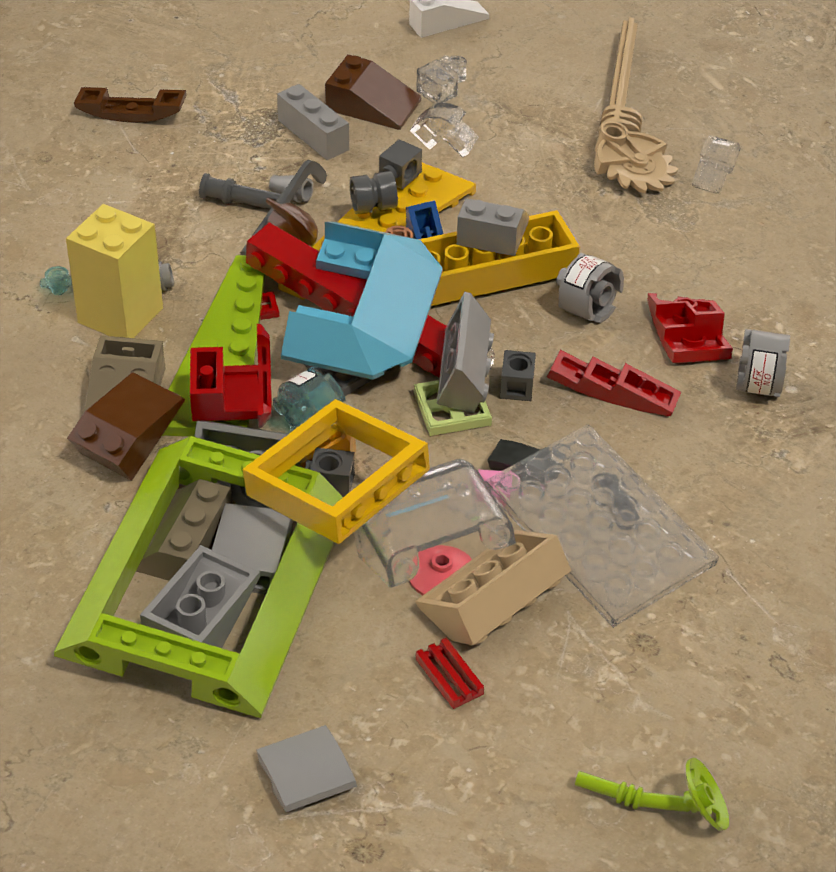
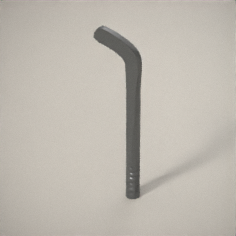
(307, 168)

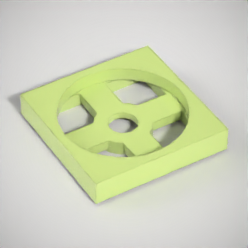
(458, 420)

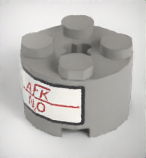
(589, 287)
(763, 362)

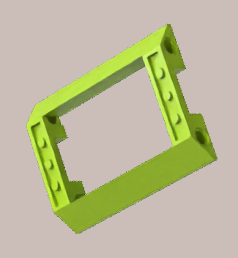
(217, 675)

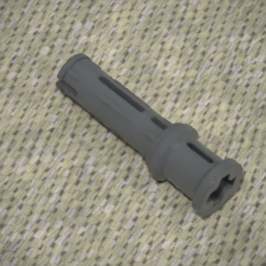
(230, 191)

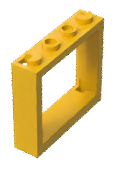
(363, 502)

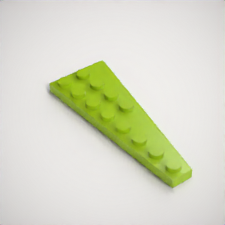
(230, 325)

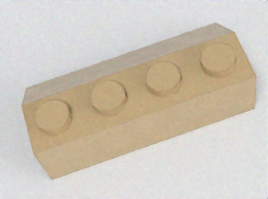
(495, 587)

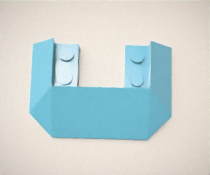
(390, 311)

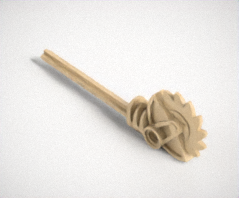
(621, 147)

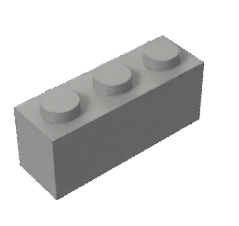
(313, 121)

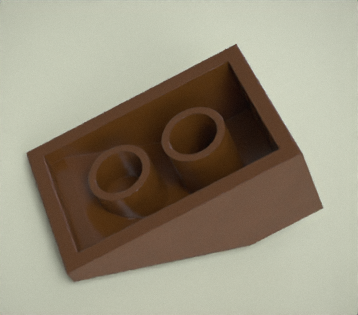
(369, 93)
(126, 424)

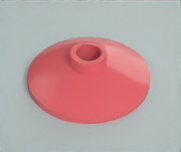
(437, 565)

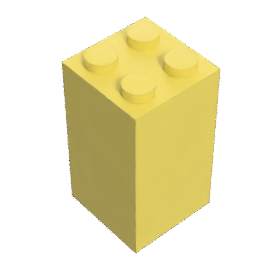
(115, 272)

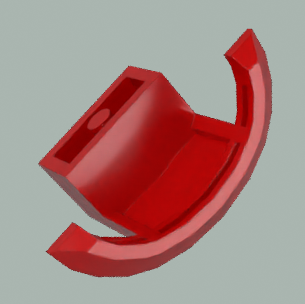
(231, 391)

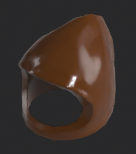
(293, 221)

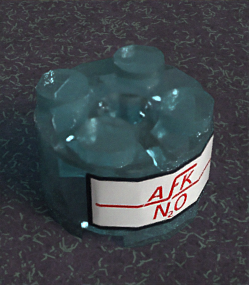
(305, 396)

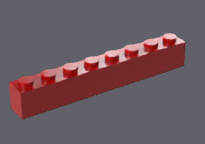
(294, 266)

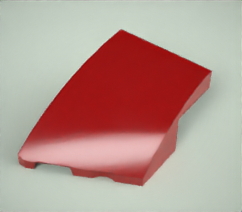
(690, 329)

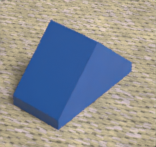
(423, 220)

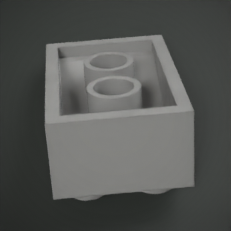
(202, 598)

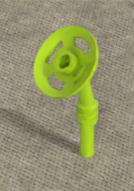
(702, 794)

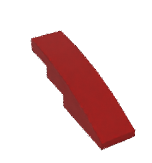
(619, 387)

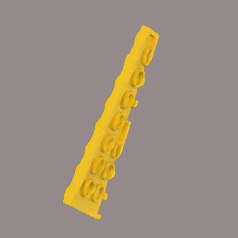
(426, 187)

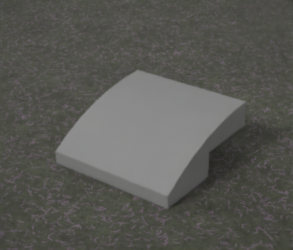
(306, 768)

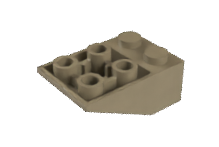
(118, 358)

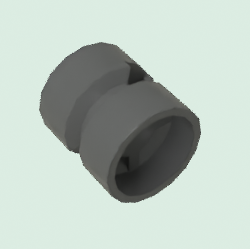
(373, 192)

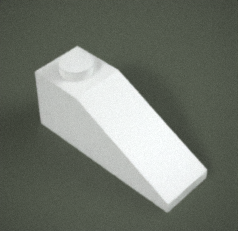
(437, 16)

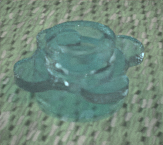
(56, 280)

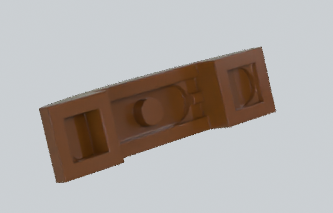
(129, 109)

